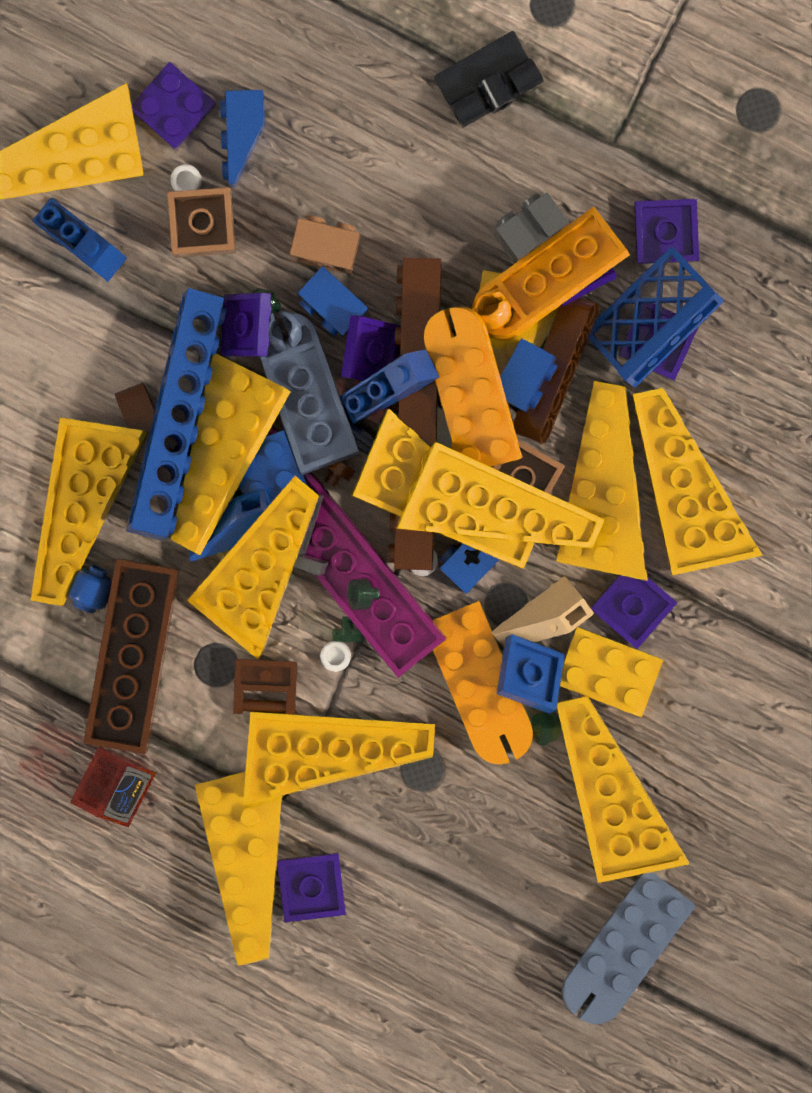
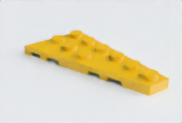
(76, 150)
(230, 431)
(392, 474)
(83, 485)
(608, 488)

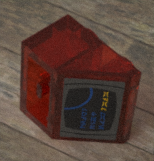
(113, 786)

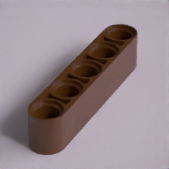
(566, 343)
(138, 414)

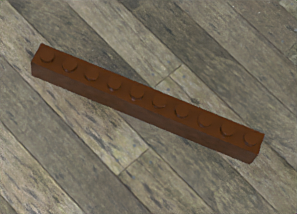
(419, 411)

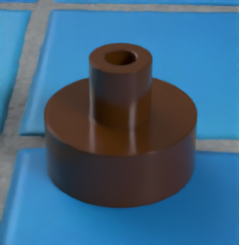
(337, 471)

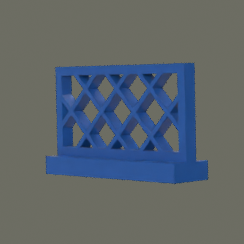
(665, 338)

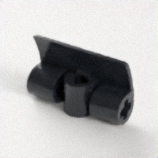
(488, 79)

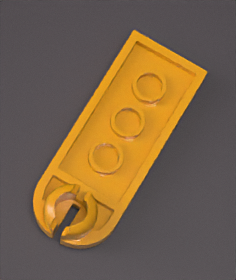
(548, 276)
(471, 387)
(472, 672)

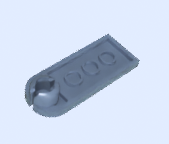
(313, 410)
(625, 948)

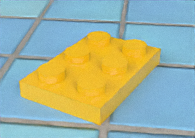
(609, 671)

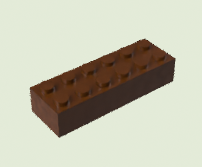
(131, 656)

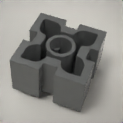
(531, 227)

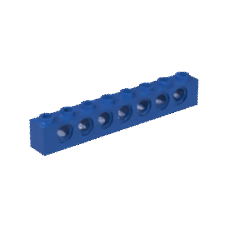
(142, 518)

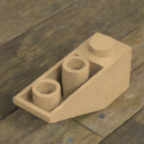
(548, 615)

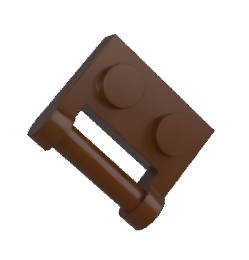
(265, 676)

